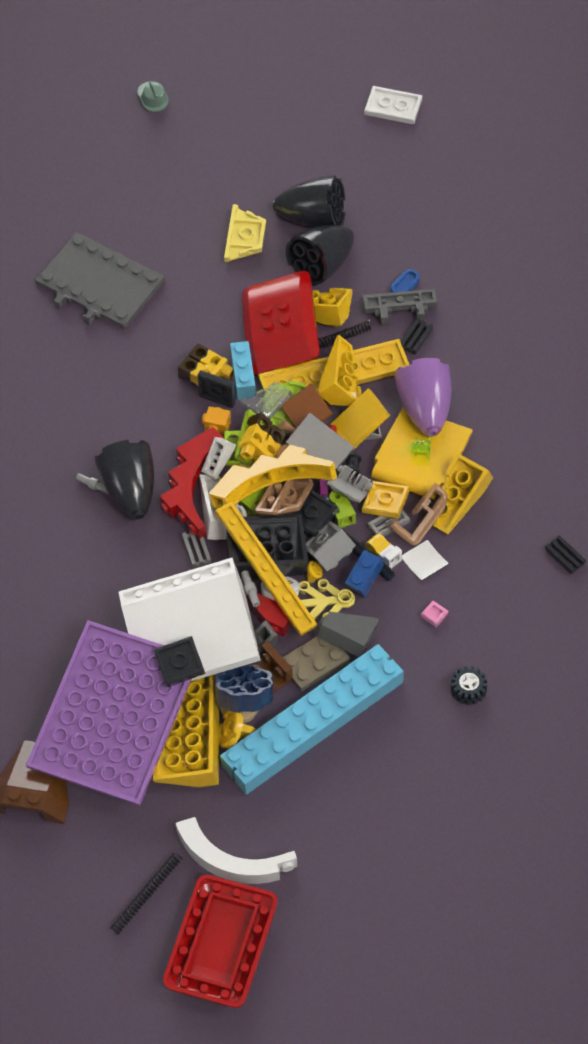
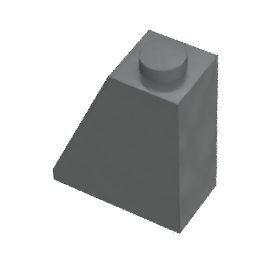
(347, 631)

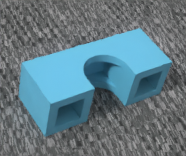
(243, 370)

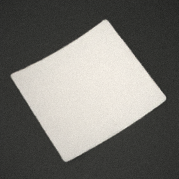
(424, 560)

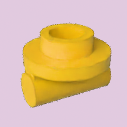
(314, 571)

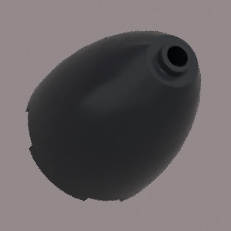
(313, 202)
(320, 251)
(128, 475)

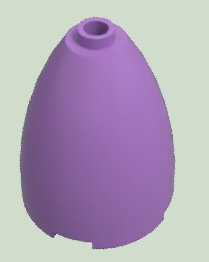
(425, 393)

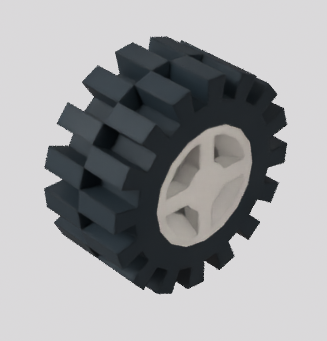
(476, 682)

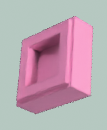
(434, 613)

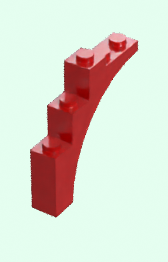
(183, 479)

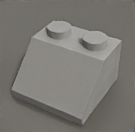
(329, 546)

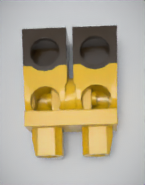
(206, 361)
(259, 438)

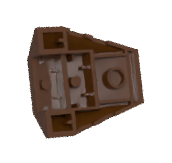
(32, 790)

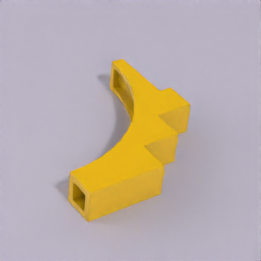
(291, 465)

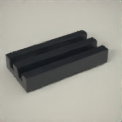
(422, 325)
(567, 552)

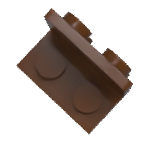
(276, 664)

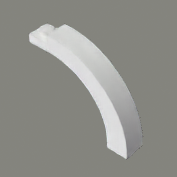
(228, 866)

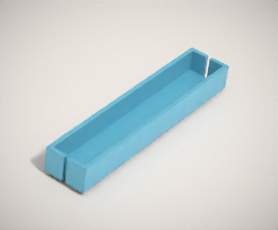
(311, 719)

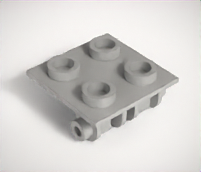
(355, 491)

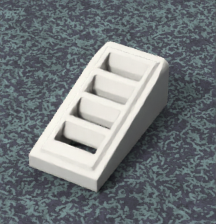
(225, 454)

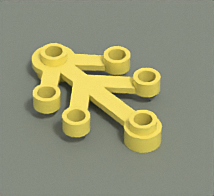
(320, 601)

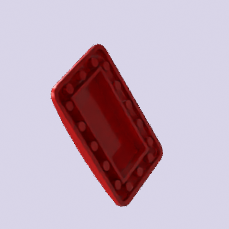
(280, 322)
(220, 941)

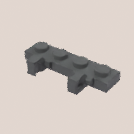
(387, 302)

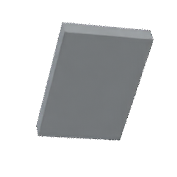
(320, 441)

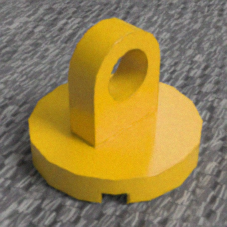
(233, 729)

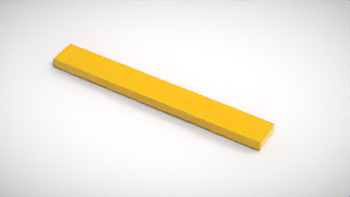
(266, 568)

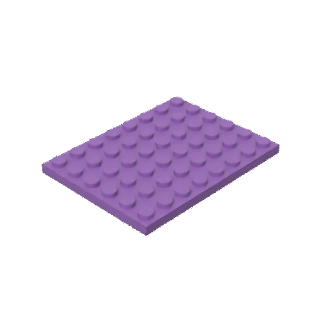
(109, 716)

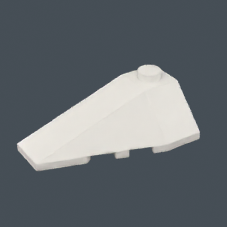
(214, 527)

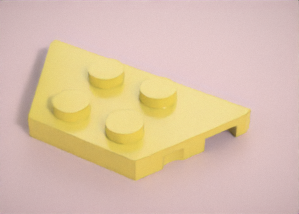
(244, 234)

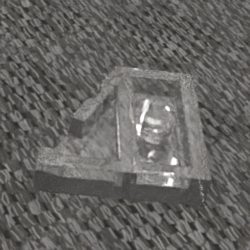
(268, 400)

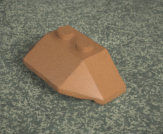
(284, 497)

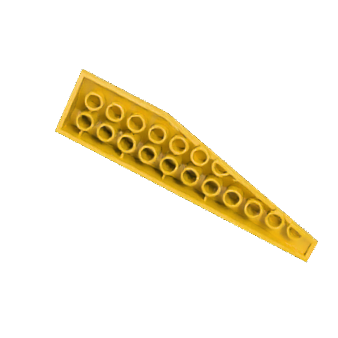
(193, 743)

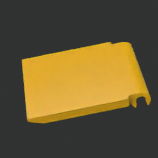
(398, 464)

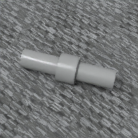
(92, 483)
(250, 588)

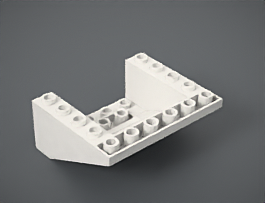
(199, 604)

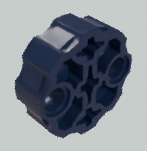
(244, 688)

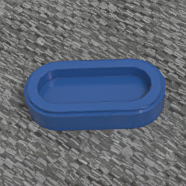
(406, 281)

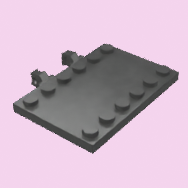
(99, 281)

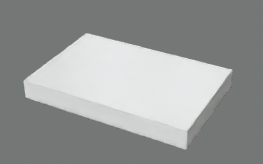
(393, 105)

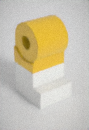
(383, 549)

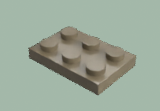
(315, 661)

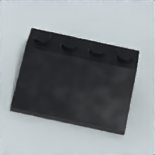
(281, 538)

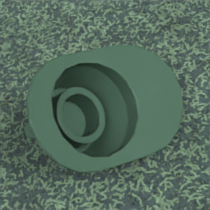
(153, 96)

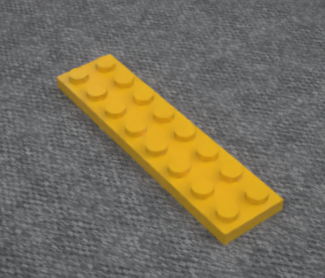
(370, 364)

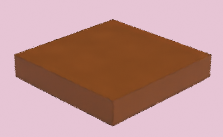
(306, 402)

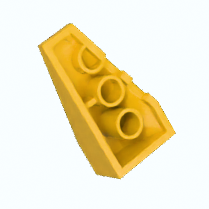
(332, 306)
(339, 379)
(464, 486)

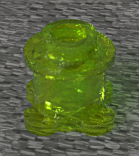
(421, 447)

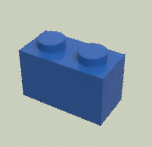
(364, 573)

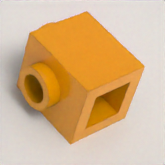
(217, 418)

